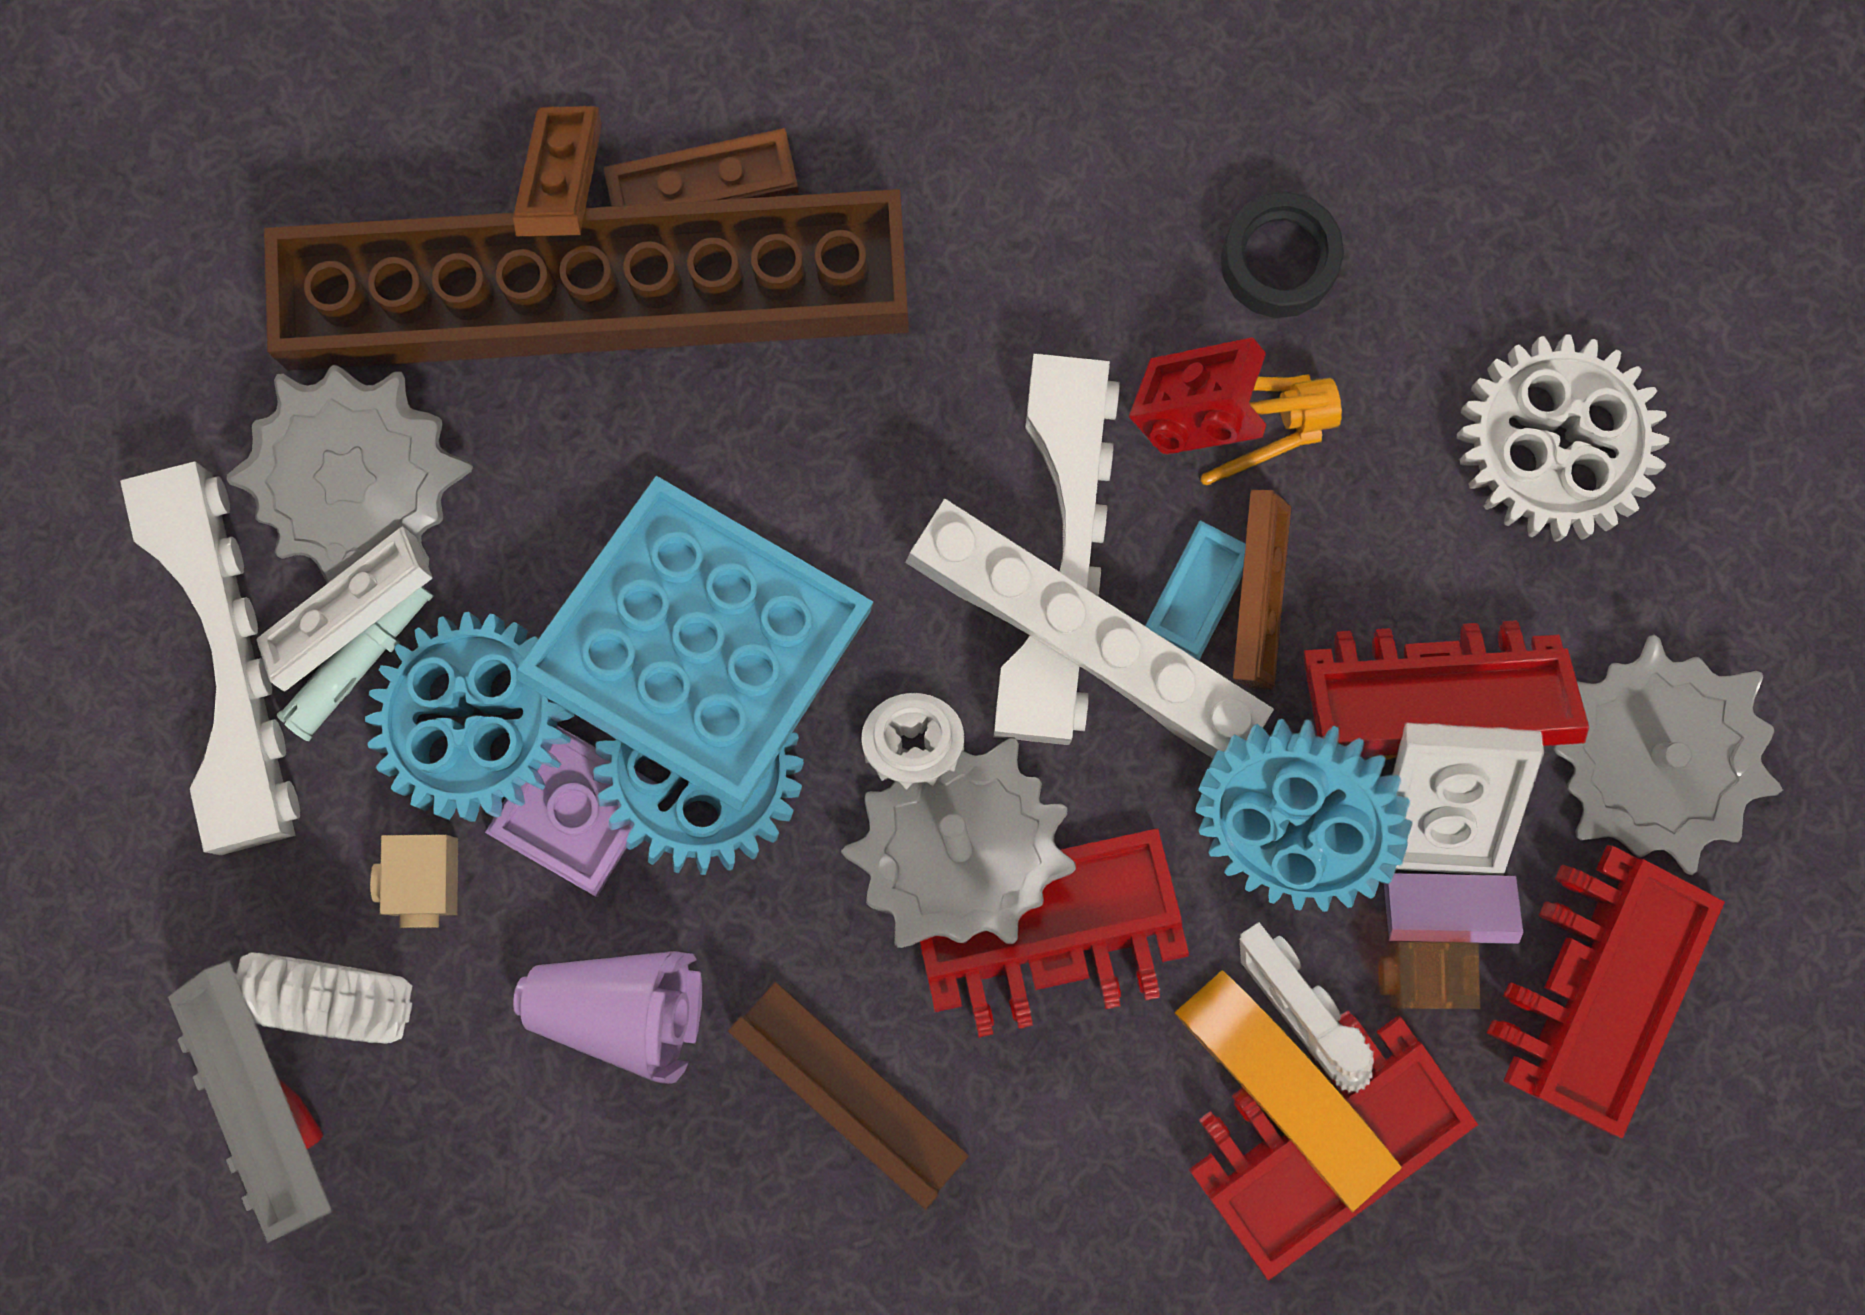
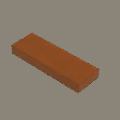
(557, 171)
(717, 171)
(1262, 590)

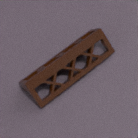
(849, 1094)

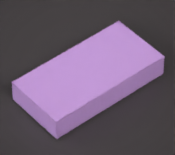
(1453, 908)

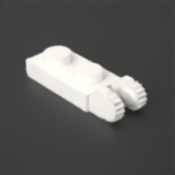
(1306, 1010)

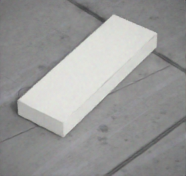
(343, 608)

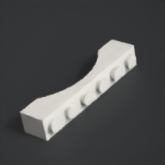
(1066, 423)
(1086, 629)
(240, 783)

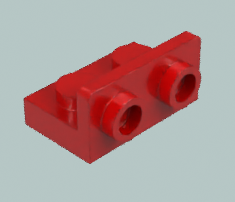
(1200, 397)

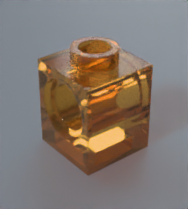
(1431, 975)

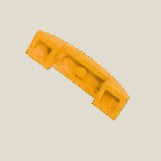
(1289, 1089)

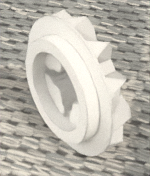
(908, 716)

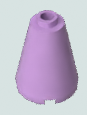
(617, 1009)

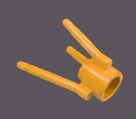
(1303, 405)

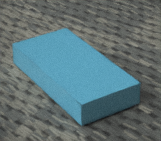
(1199, 590)

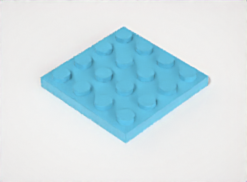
(695, 642)

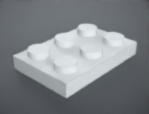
(1465, 795)

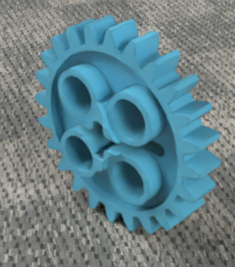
(466, 771)
(1290, 777)
(671, 830)

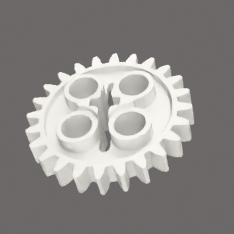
(1549, 491)

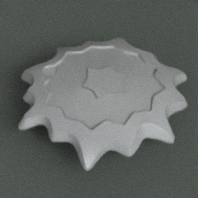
(345, 468)
(1669, 756)
(961, 850)

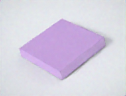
(563, 821)

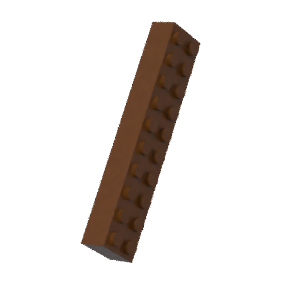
(622, 284)

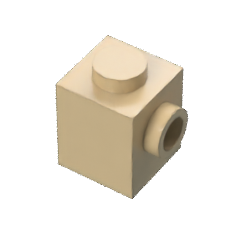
(416, 878)

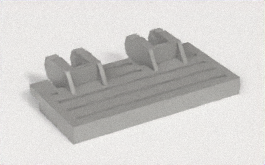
(248, 1102)

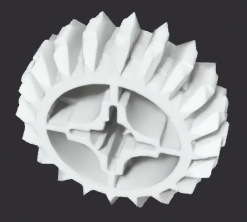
(324, 998)

